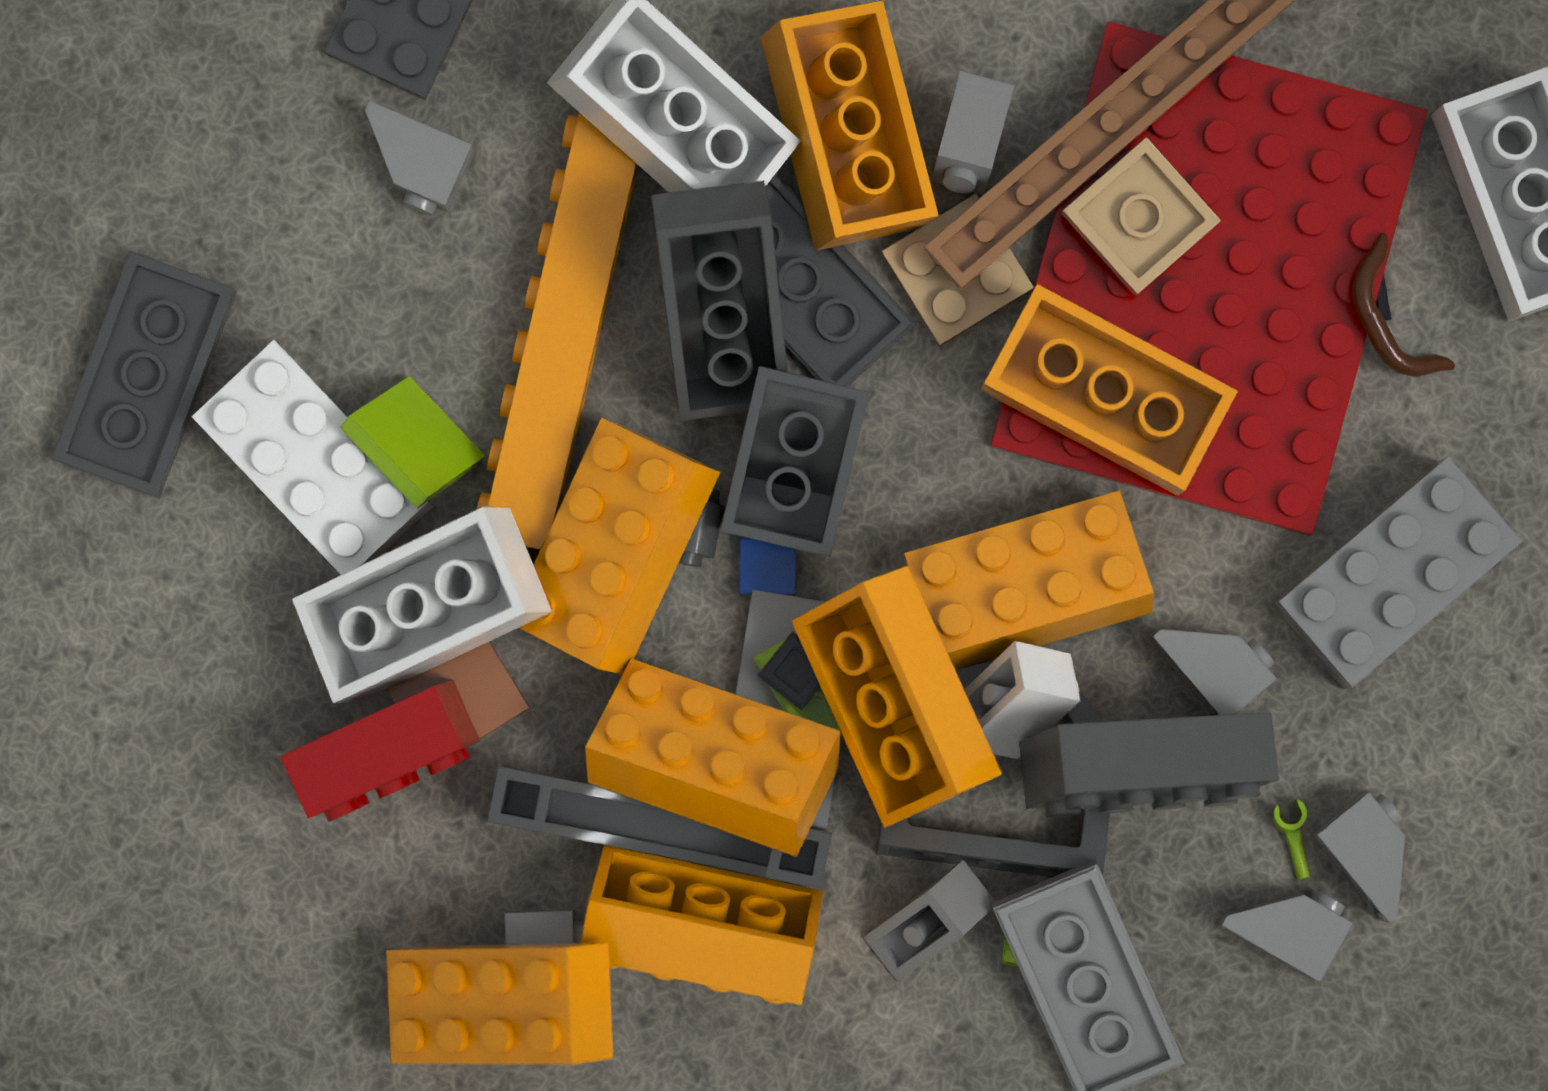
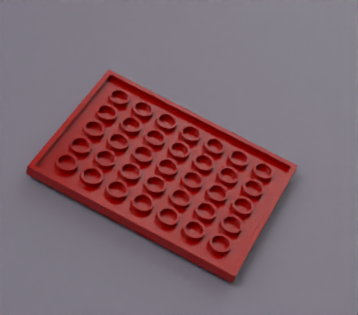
(1266, 296)

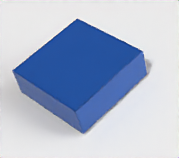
(766, 567)

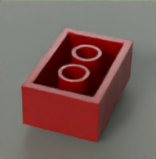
(381, 752)

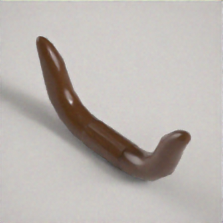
(1375, 325)

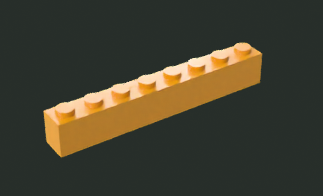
(563, 330)

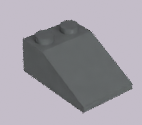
(794, 461)

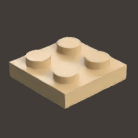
(1140, 216)
(936, 298)

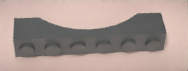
(611, 819)

